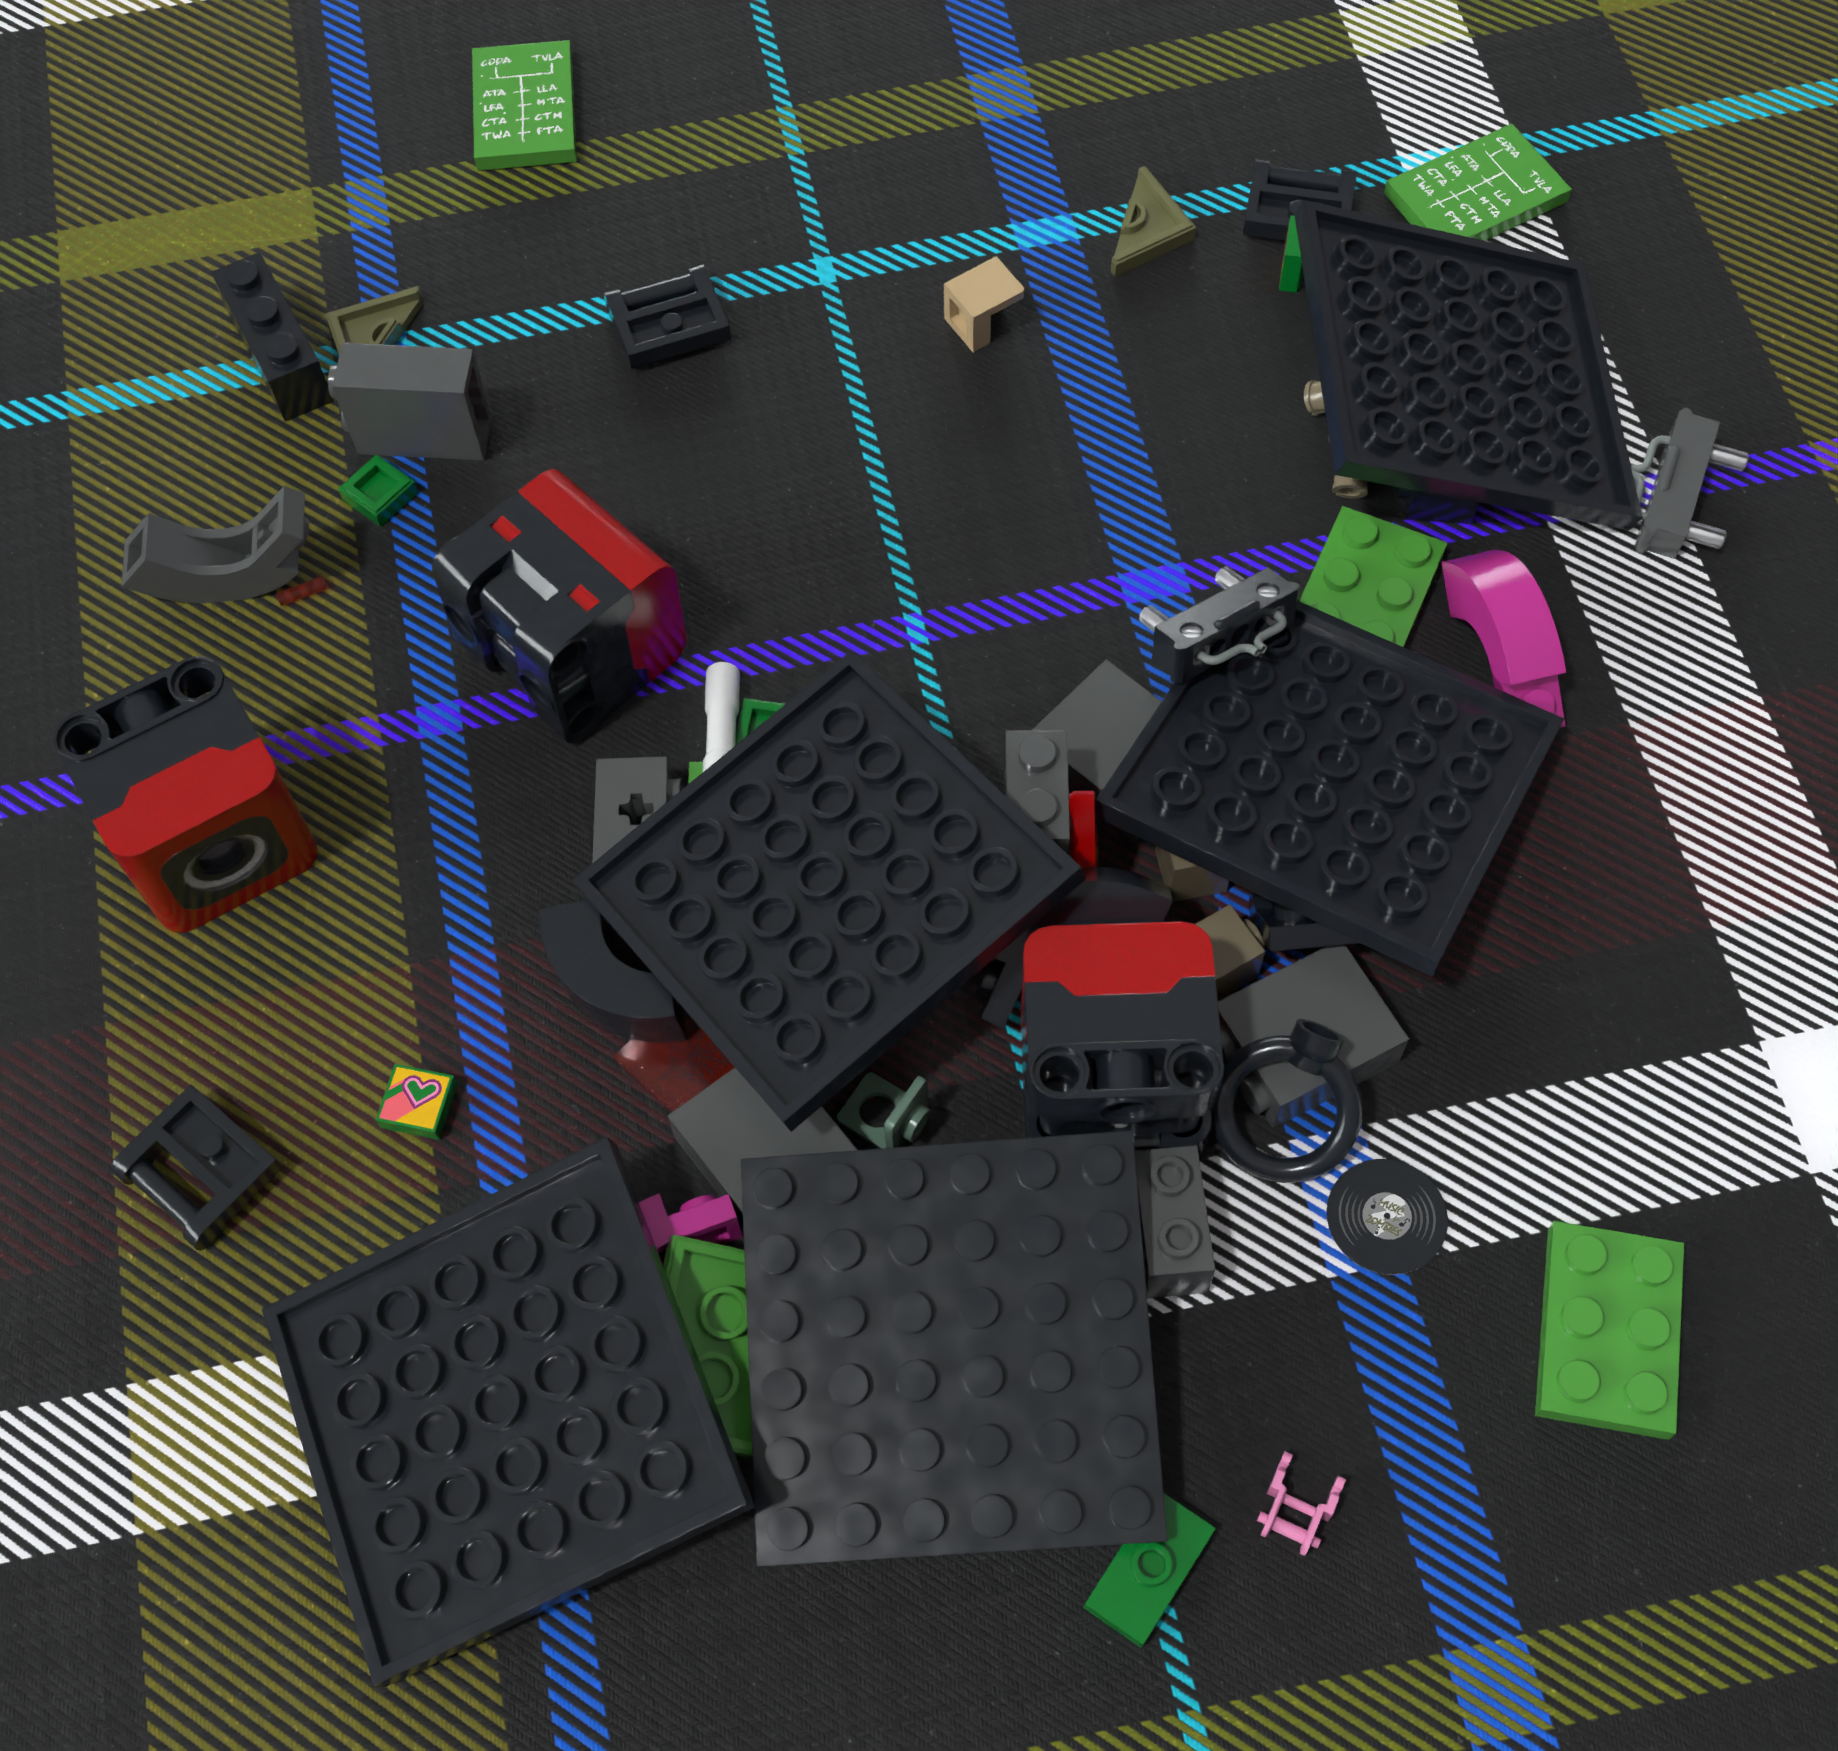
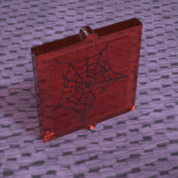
(675, 1069)

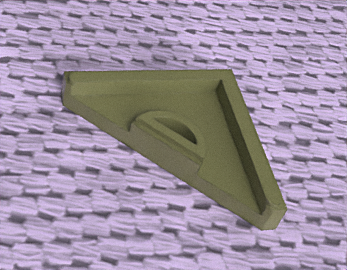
(1150, 225)
(375, 320)

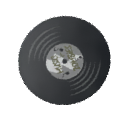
(1387, 1216)

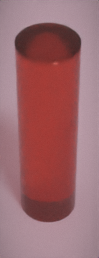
(301, 591)

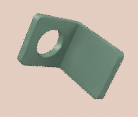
(905, 1121)

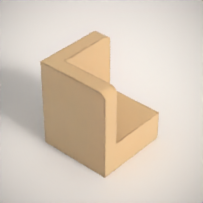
(975, 297)

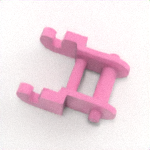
(1292, 1531)

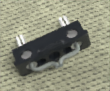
(1222, 624)

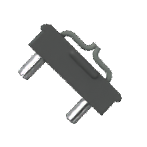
(1678, 484)

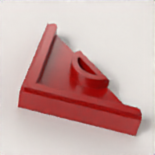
(1084, 829)

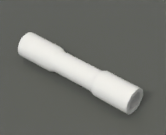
(721, 708)

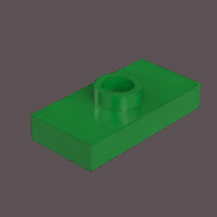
(1148, 1575)

